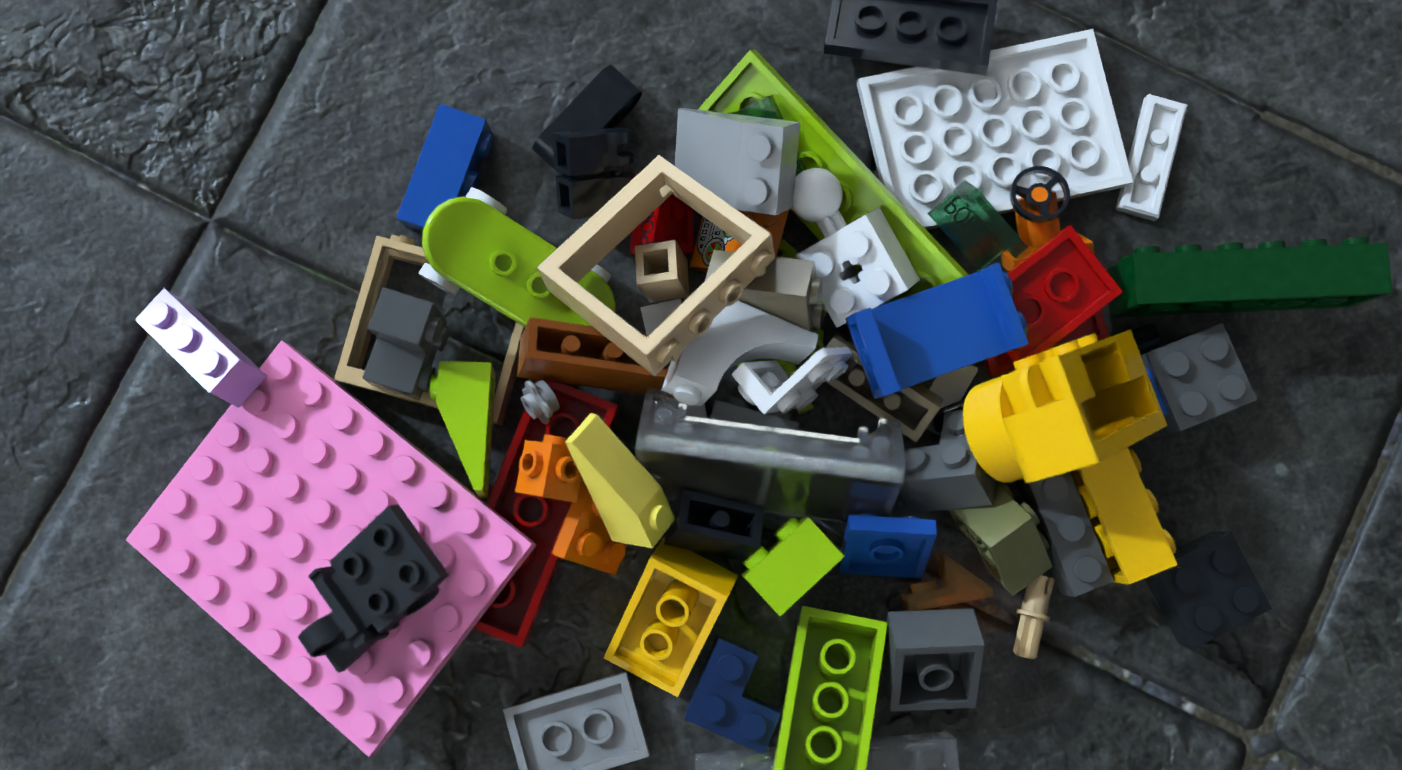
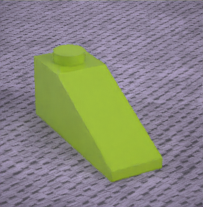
(467, 406)

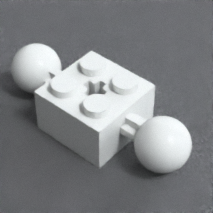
(864, 241)

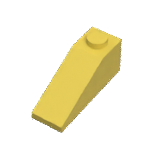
(621, 488)

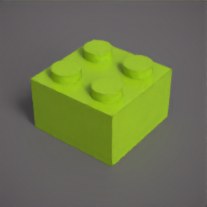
(791, 563)

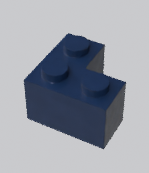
(720, 698)

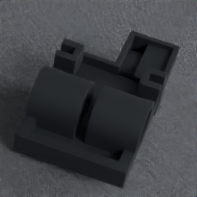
(372, 587)

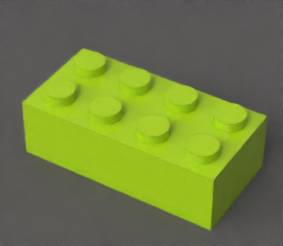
(830, 692)

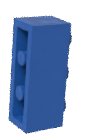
(445, 164)

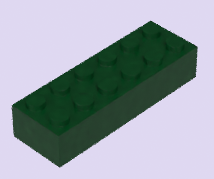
(1251, 278)

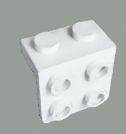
(774, 390)

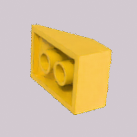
(670, 617)

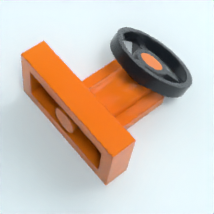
(1037, 213)

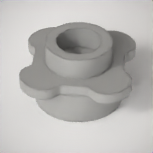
(539, 400)

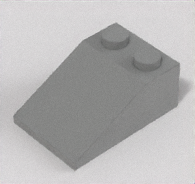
(740, 158)

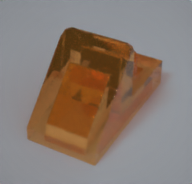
(956, 587)

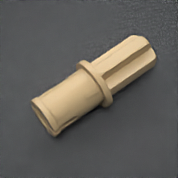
(1032, 617)

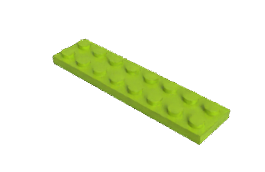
(822, 148)

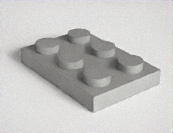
(578, 727)

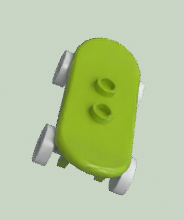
(497, 261)

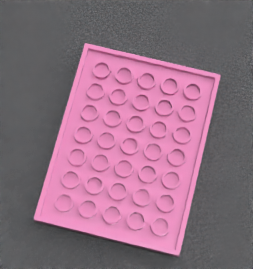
(283, 495)

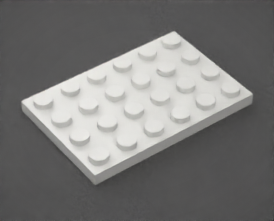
(1031, 109)

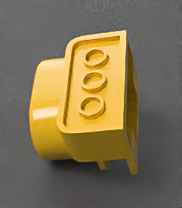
(1062, 409)

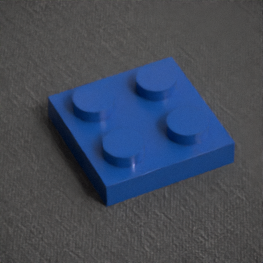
(887, 546)

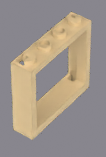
(615, 222)
(358, 337)

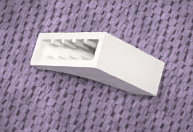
(733, 338)

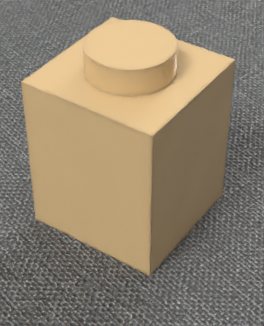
(662, 271)

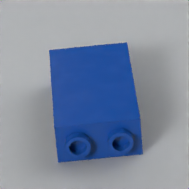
(937, 330)

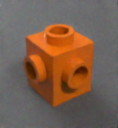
(548, 470)

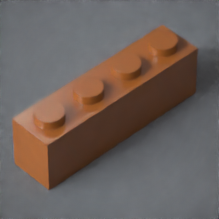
(581, 357)

